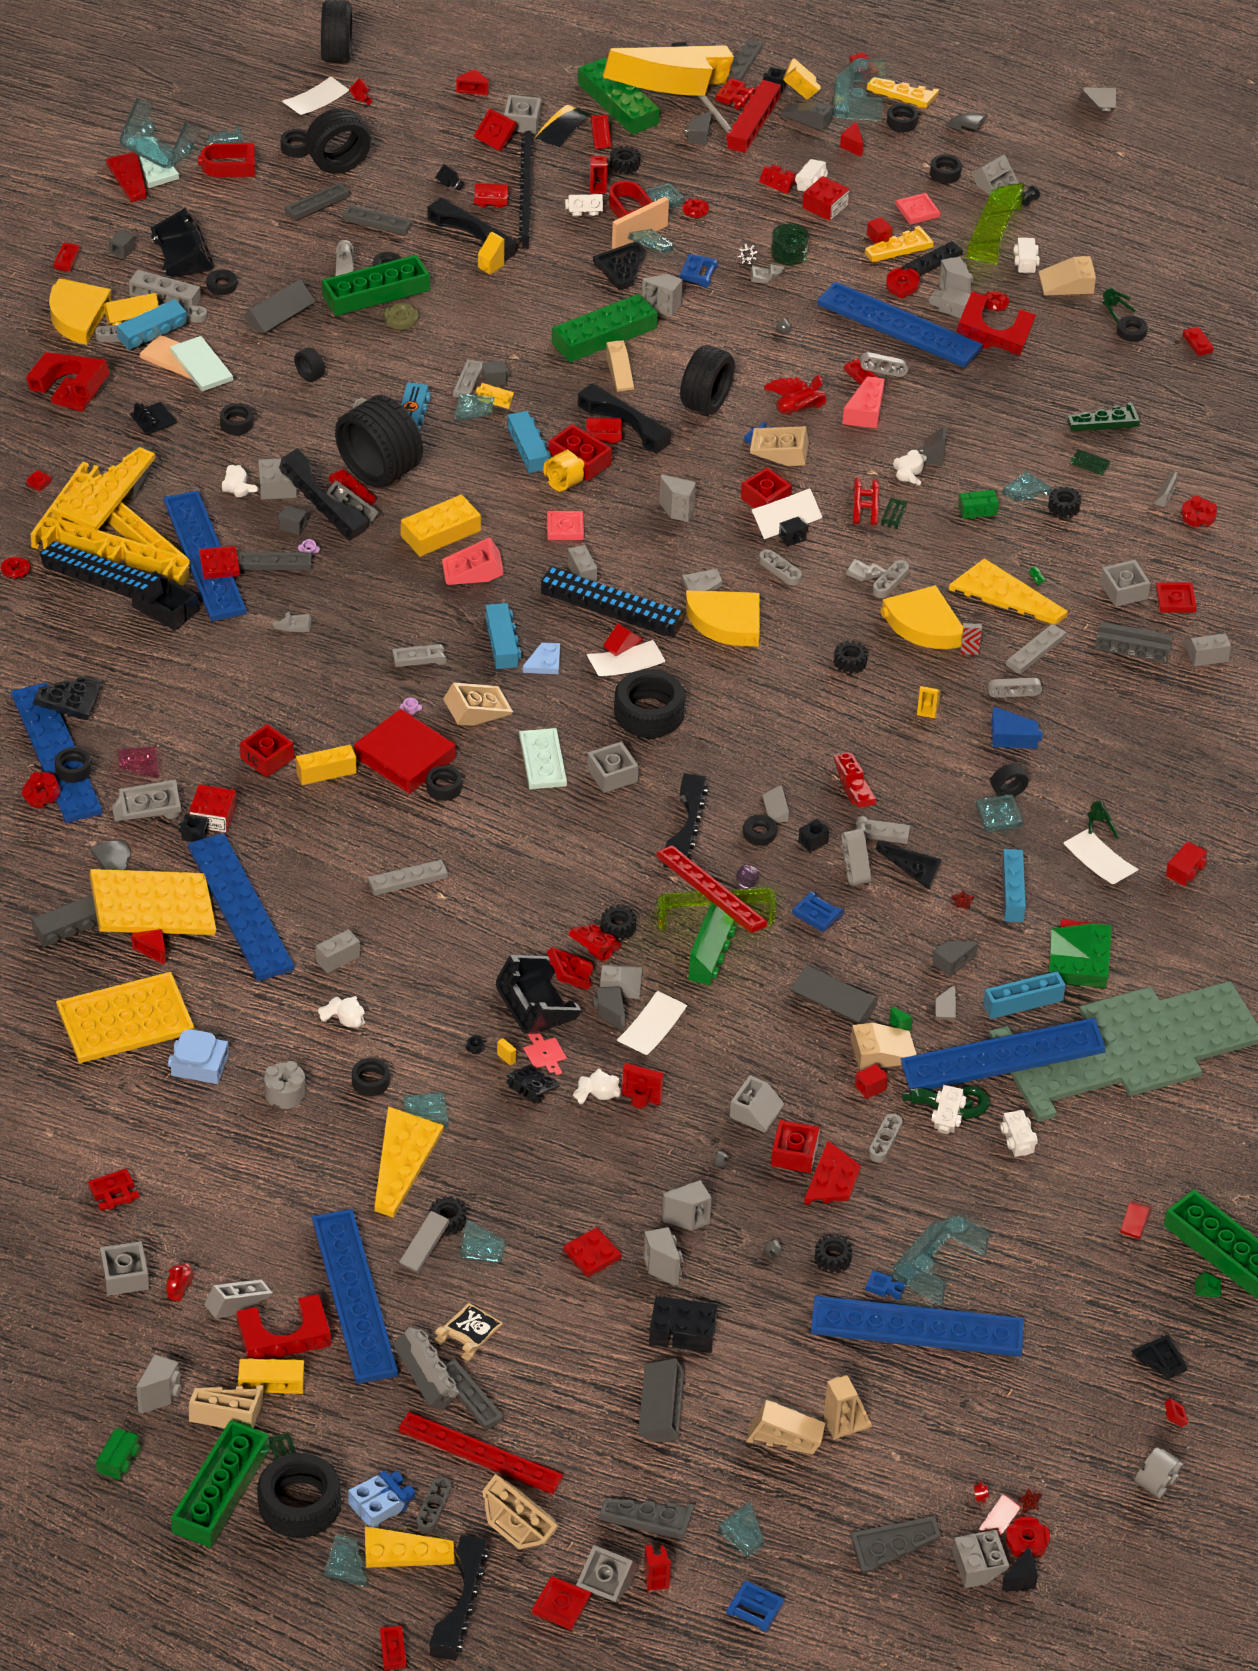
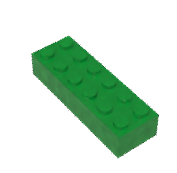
(620, 100)
(375, 285)
(608, 324)
(1216, 1239)
(220, 1484)

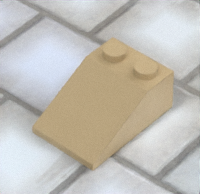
(1069, 277)
(781, 444)
(476, 703)
(880, 1045)

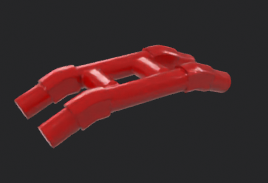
(873, 504)

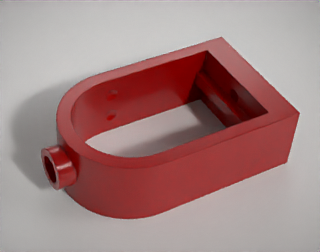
(228, 169)
(626, 188)

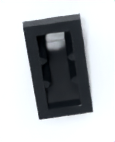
(1022, 1574)

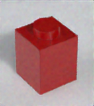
(879, 230)
(871, 1081)

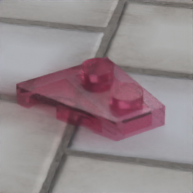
(139, 760)

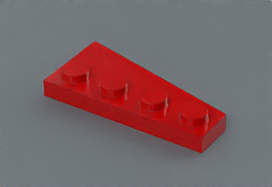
(128, 175)

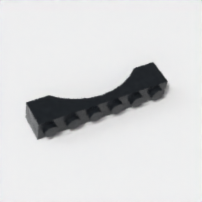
(448, 215)
(599, 402)
(345, 518)
(692, 791)
(448, 1633)

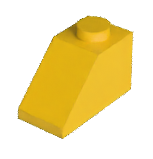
(491, 254)
(928, 702)

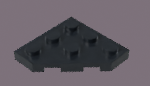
(621, 264)
(70, 698)

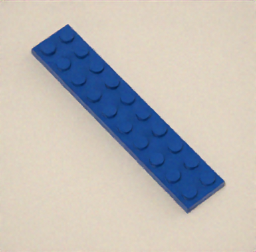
(900, 324)
(195, 533)
(48, 738)
(241, 907)
(1003, 1055)
(354, 1296)
(917, 1326)

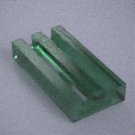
(1090, 462)
(890, 522)
(279, 1438)

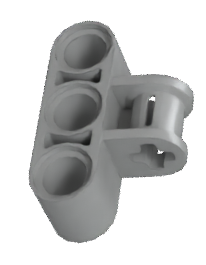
(344, 257)
(855, 857)

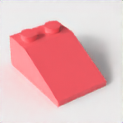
(474, 564)

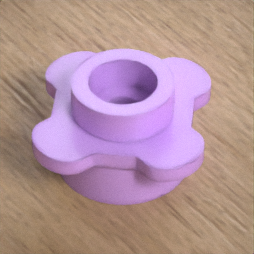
(309, 544)
(411, 706)

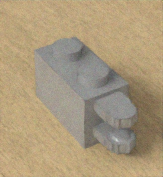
(950, 301)

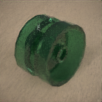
(789, 244)

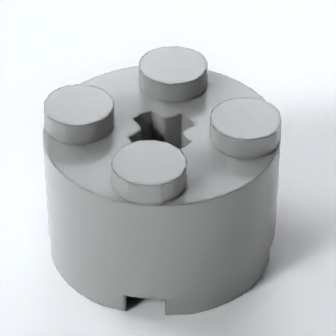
(284, 1085)
(1159, 1471)

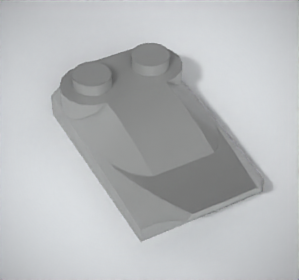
(148, 801)

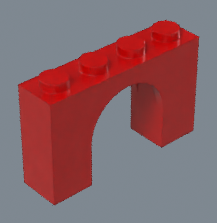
(1010, 339)
(51, 366)
(263, 1345)

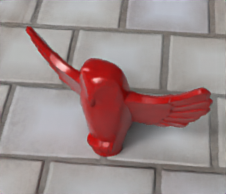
(797, 394)

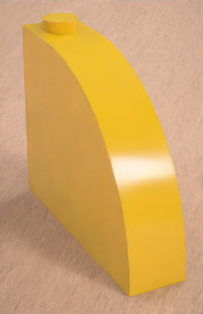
(77, 309)
(725, 616)
(923, 618)

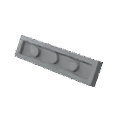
(1036, 649)
(407, 877)

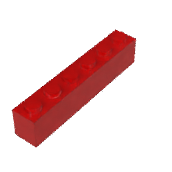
(753, 116)

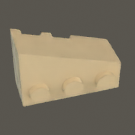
(218, 1406)
(844, 1409)
(786, 1427)

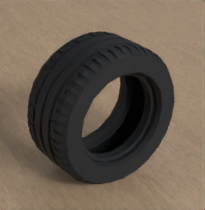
(336, 31)
(325, 128)
(707, 379)
(654, 685)
(306, 1520)

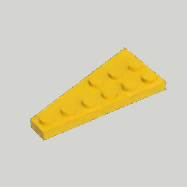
(103, 493)
(1006, 591)
(404, 1152)

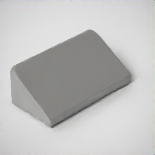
(1166, 490)
(776, 805)

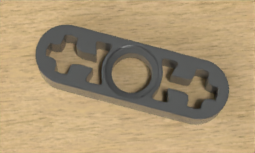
(432, 1496)

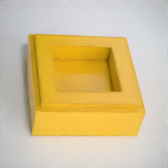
(506, 1051)

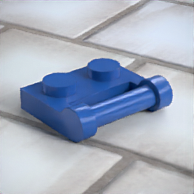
(693, 268)
(815, 915)
(759, 1601)

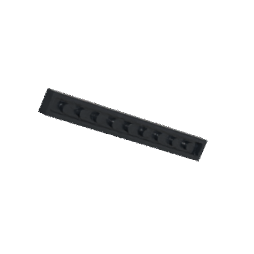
(524, 213)

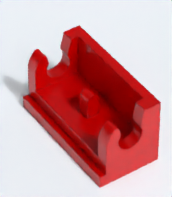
(656, 1569)

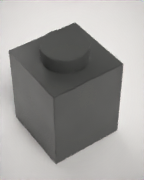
(122, 244)
(494, 373)
(293, 520)

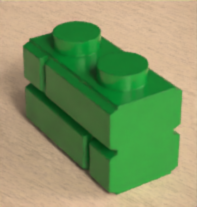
(978, 504)
(118, 1454)

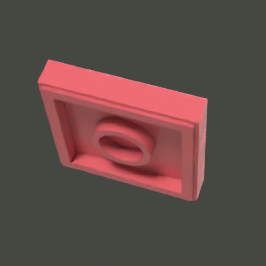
(917, 208)
(565, 525)

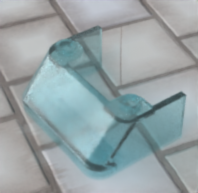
(851, 101)
(139, 139)
(917, 1264)

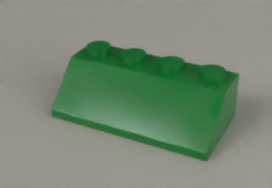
(711, 945)

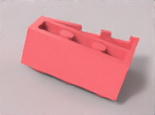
(865, 404)

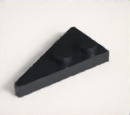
(917, 865)

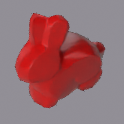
(179, 1279)

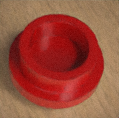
(981, 1492)

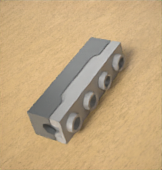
(426, 1368)

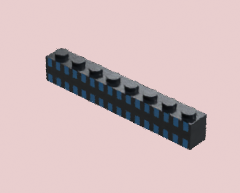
(101, 572)
(612, 602)

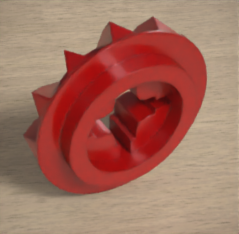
(695, 212)
(1000, 303)
(13, 563)

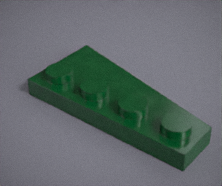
(1111, 419)

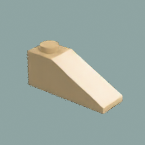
(619, 365)

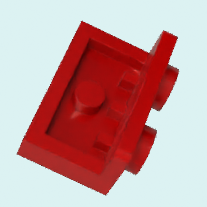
(777, 178)
(491, 194)
(605, 429)

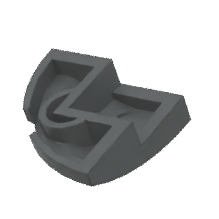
(970, 120)
(112, 855)

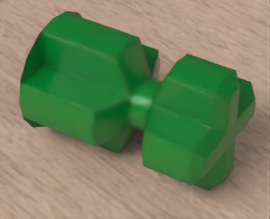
(1036, 575)

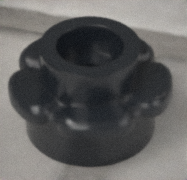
(475, 1045)

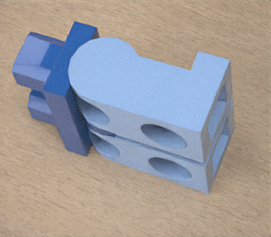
(380, 1498)

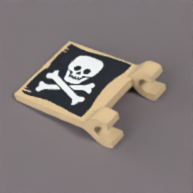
(471, 1328)

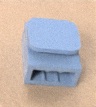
(198, 1056)

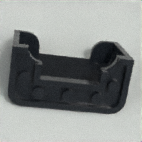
(182, 245)
(530, 995)

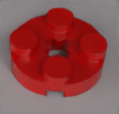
(899, 289)
(1206, 509)
(35, 783)
(1027, 1525)

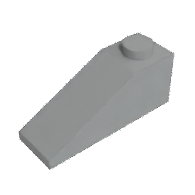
(232, 1297)

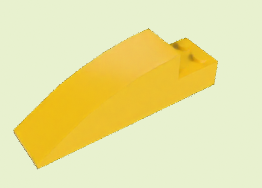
(670, 68)

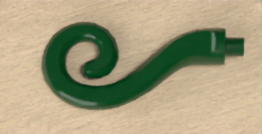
(927, 1097)

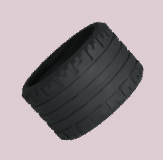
(379, 441)

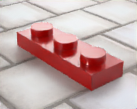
(353, 485)

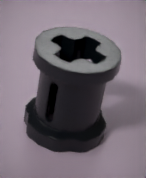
(1029, 196)

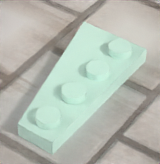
(157, 175)

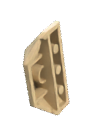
(516, 1515)

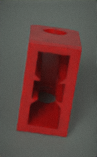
(598, 170)

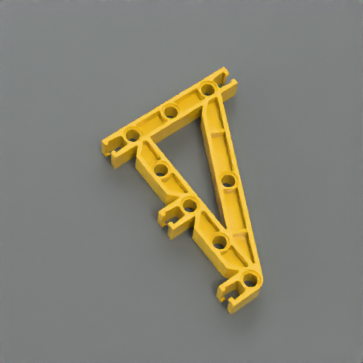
(140, 548)

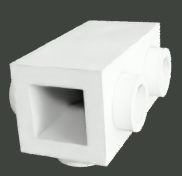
(810, 174)
(584, 204)
(1025, 255)
(947, 1115)
(1018, 1133)

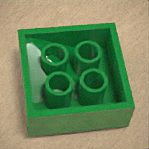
(1081, 954)

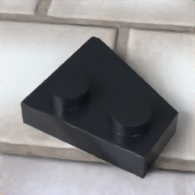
(1162, 1357)

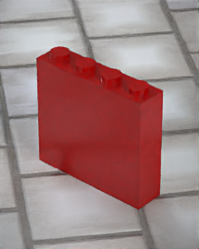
(404, 750)

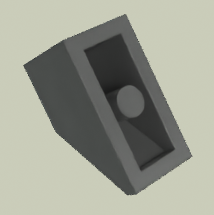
(699, 129)
(934, 447)
(954, 955)
(610, 1006)

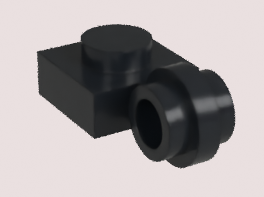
(447, 177)

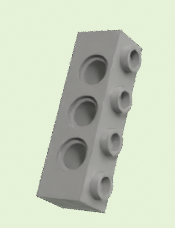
(165, 288)

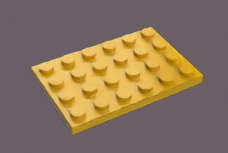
(152, 902)
(124, 1017)

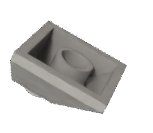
(1100, 98)
(621, 976)

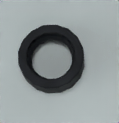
(902, 125)
(294, 151)
(945, 161)
(309, 364)
(235, 410)
(1004, 774)
(72, 775)
(445, 793)
(370, 1065)

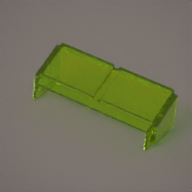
(993, 222)
(697, 899)

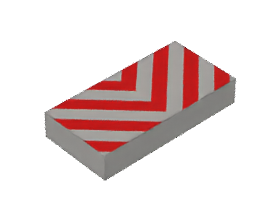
(971, 639)

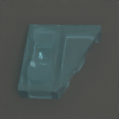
(225, 137)
(651, 240)
(473, 406)
(1025, 487)
(428, 1107)
(481, 1244)
(743, 1530)
(345, 1562)

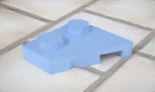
(544, 659)

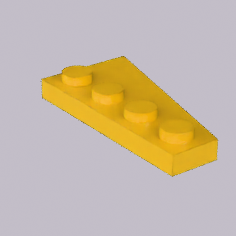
(917, 96)
(903, 245)
(397, 1549)

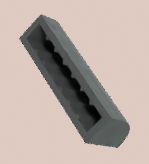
(279, 307)
(834, 995)
(661, 1401)

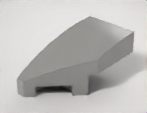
(763, 275)
(863, 572)
(294, 623)
(946, 1005)

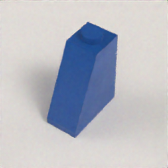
(1014, 730)

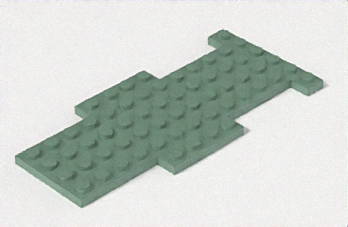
(1145, 1044)

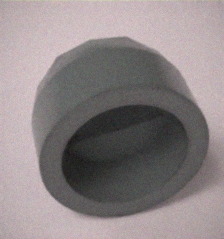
(783, 326)
(719, 1159)
(773, 1248)

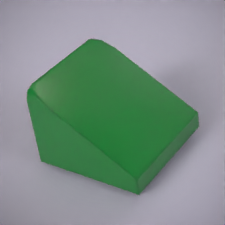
(900, 1019)
(1207, 1286)

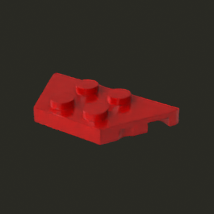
(833, 1176)

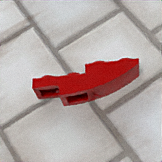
(853, 780)

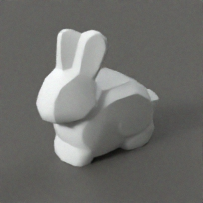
(909, 466)
(236, 482)
(347, 1010)
(599, 1085)

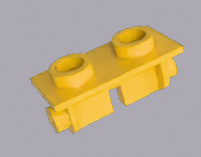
(501, 397)

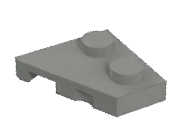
(702, 581)

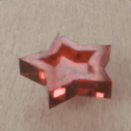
(962, 899)
(1030, 1500)

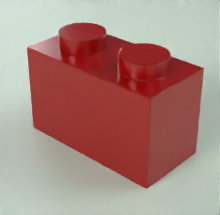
(1186, 864)

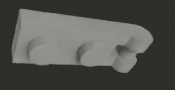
(419, 655)
(883, 830)

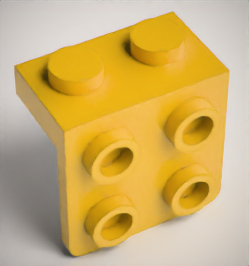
(801, 79)

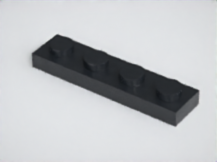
(933, 259)

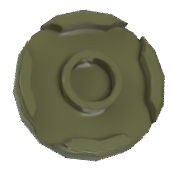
(401, 316)

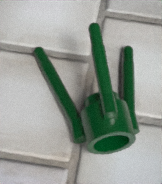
(1112, 297)
(1099, 812)

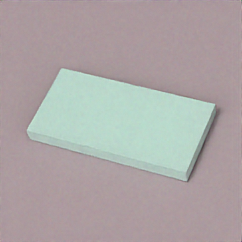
(201, 363)
(542, 758)

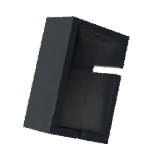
(170, 607)
(690, 1321)

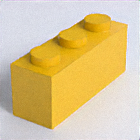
(126, 309)
(326, 764)
(273, 1374)

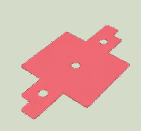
(553, 1055)

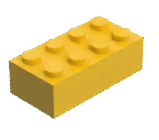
(440, 525)

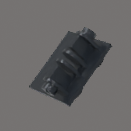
(152, 417)
(531, 1083)

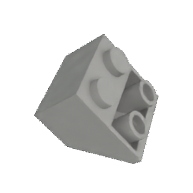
(994, 174)
(955, 275)
(663, 293)
(756, 1104)
(687, 1206)
(662, 1256)
(979, 1558)

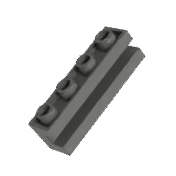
(1133, 642)

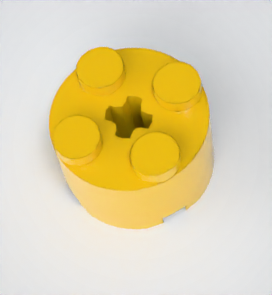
(564, 470)

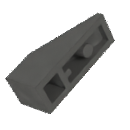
(811, 114)
(345, 496)

